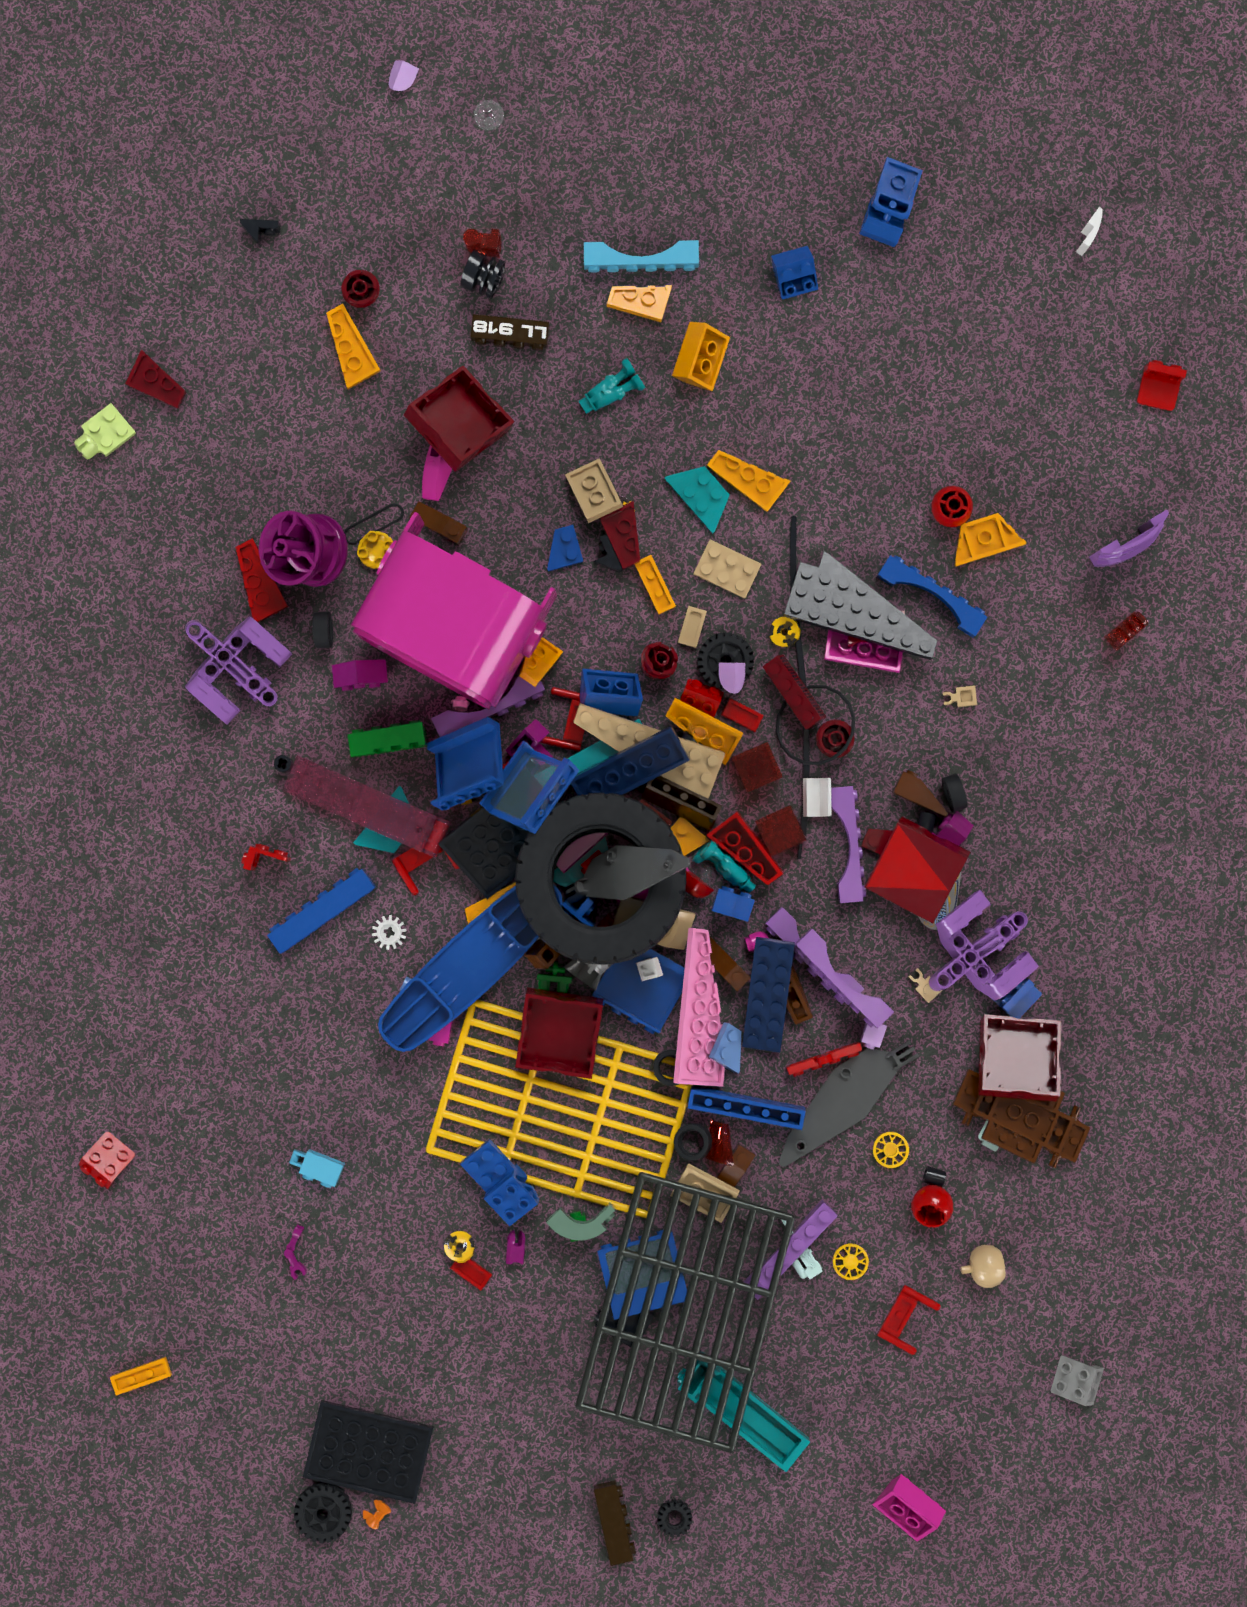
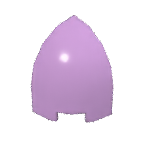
(402, 75)
(732, 676)

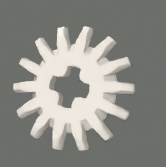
(395, 928)

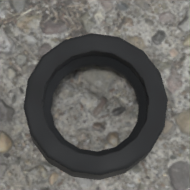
(323, 629)
(954, 792)
(656, 1067)
(679, 1145)

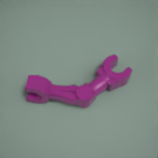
(289, 1253)

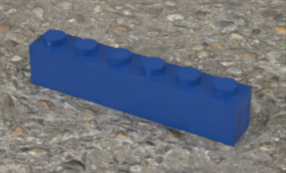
(321, 911)
(746, 1107)

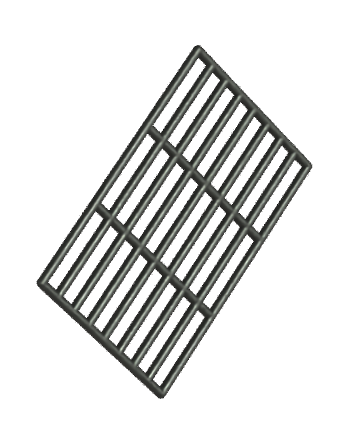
(675, 1349)

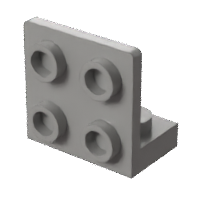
(1077, 1381)

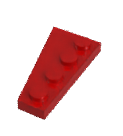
(262, 591)

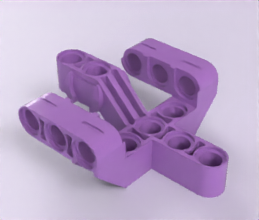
(200, 682)
(990, 984)

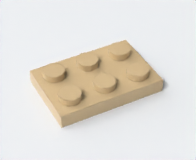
(594, 490)
(727, 569)
(700, 1179)

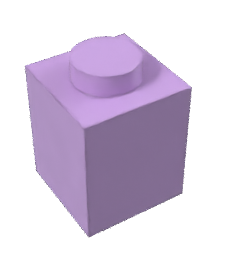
(872, 1036)

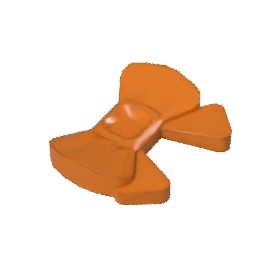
(373, 1519)

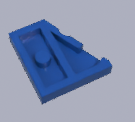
(564, 549)

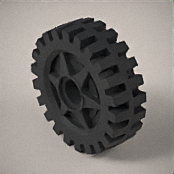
(723, 645)
(323, 1527)

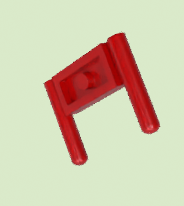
(573, 733)
(409, 861)
(900, 1314)

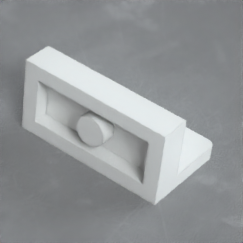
(816, 797)

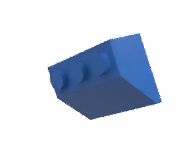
(611, 691)

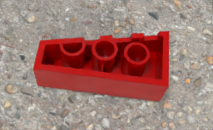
(743, 844)

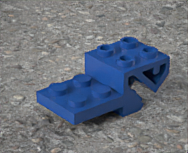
(891, 202)
(501, 1182)

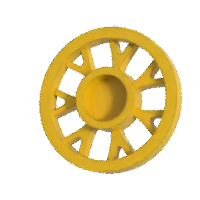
(890, 1149)
(850, 1261)

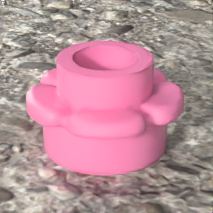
(460, 704)

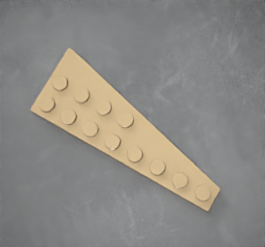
(622, 733)

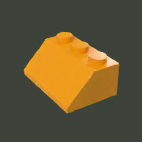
(701, 355)

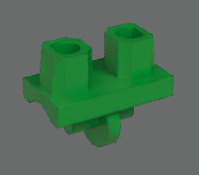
(563, 981)

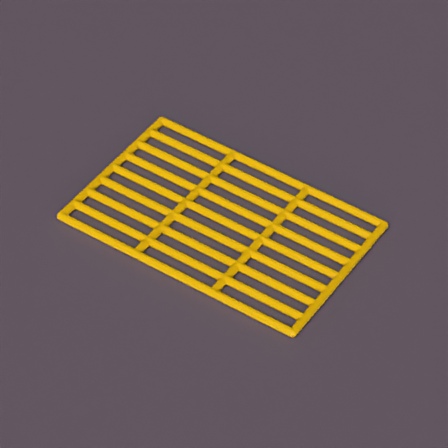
(525, 1098)

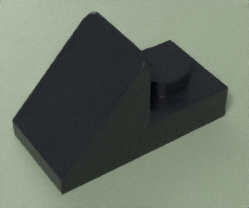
(255, 227)
(609, 561)

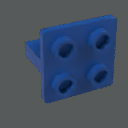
(585, 908)
(1019, 999)

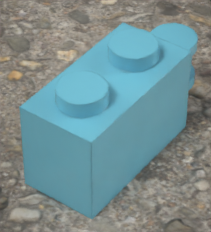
(318, 1167)

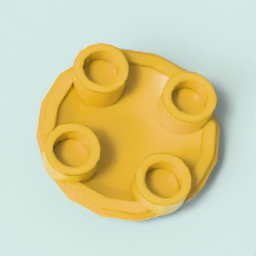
(373, 548)

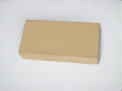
(692, 626)

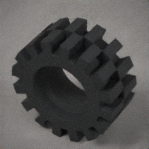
(669, 1528)

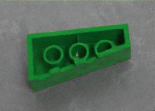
(388, 739)

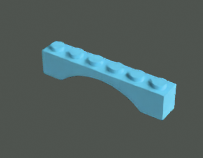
(681, 255)

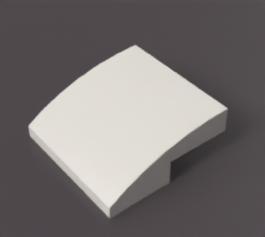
(1090, 231)

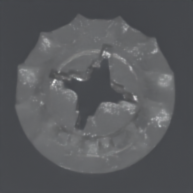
(488, 123)

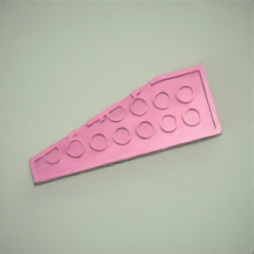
(698, 1016)

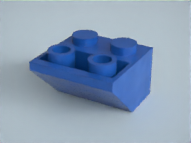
(795, 272)

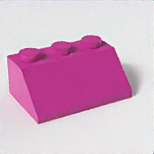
(909, 1508)

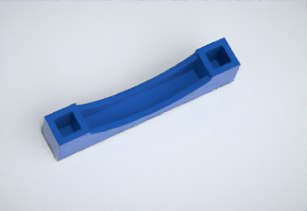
(968, 618)

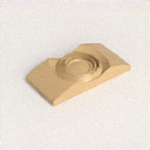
(676, 936)

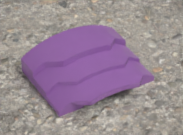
(1116, 554)

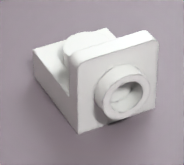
(649, 968)

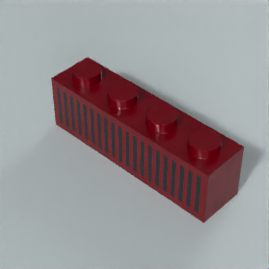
(794, 691)

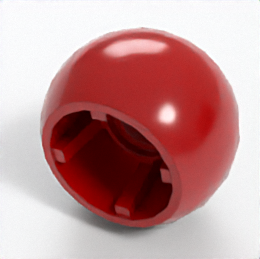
(961, 497)
(932, 1206)

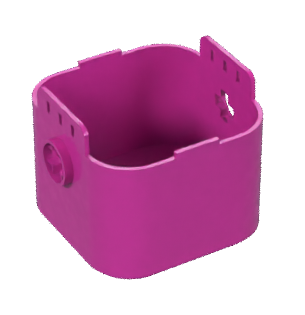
(449, 618)

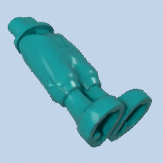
(608, 391)
(725, 866)

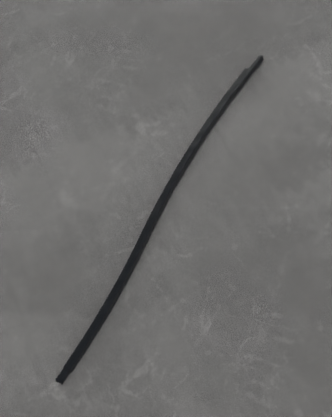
(801, 670)

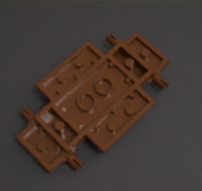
(1023, 1124)

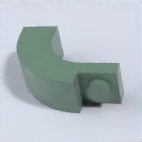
(580, 1230)

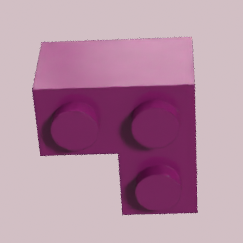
(359, 673)
(533, 735)
(954, 828)

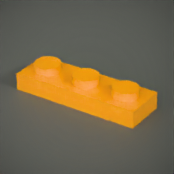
(655, 585)
(140, 1376)

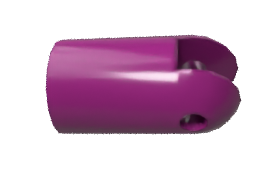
(515, 1251)

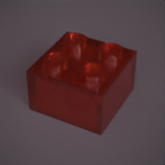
(756, 767)
(781, 830)

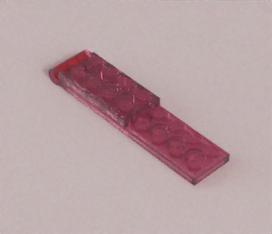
(366, 806)

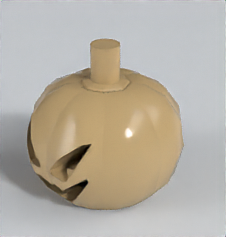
(986, 1266)

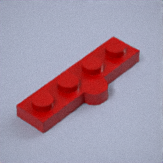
(829, 1057)

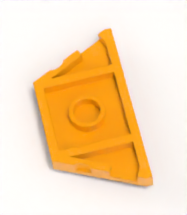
(985, 538)

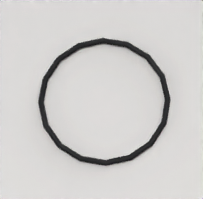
(839, 752)

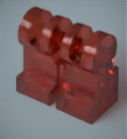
(484, 242)
(1126, 630)

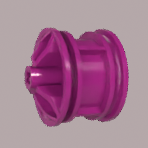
(303, 549)

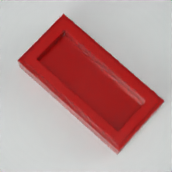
(742, 715)
(472, 1273)

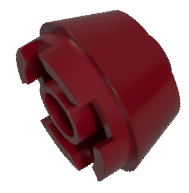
(360, 288)
(658, 661)
(833, 737)

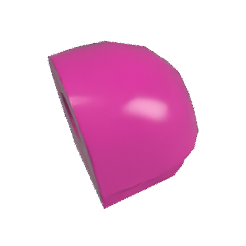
(750, 941)

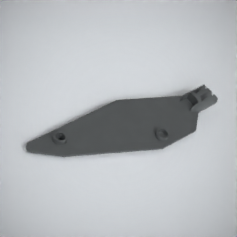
(625, 872)
(845, 1099)

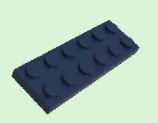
(633, 765)
(768, 994)

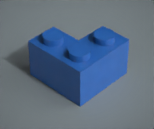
(732, 904)

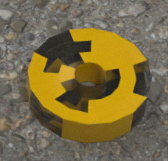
(776, 632)
(465, 1253)

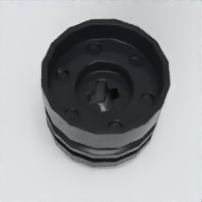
(483, 274)

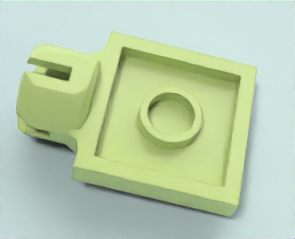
(104, 433)

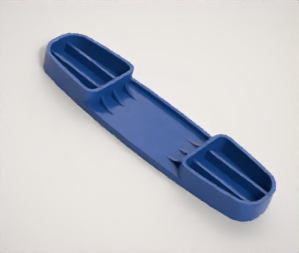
(459, 973)

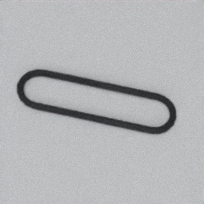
(366, 518)

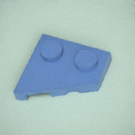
(728, 1048)

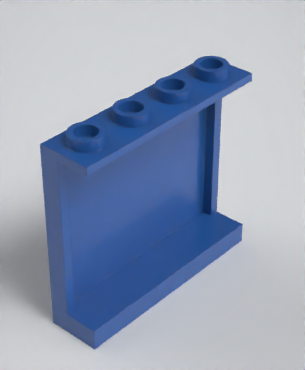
(467, 763)
(643, 1001)

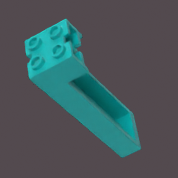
(760, 1423)

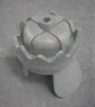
(587, 973)

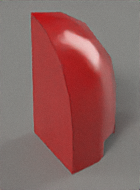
(696, 886)

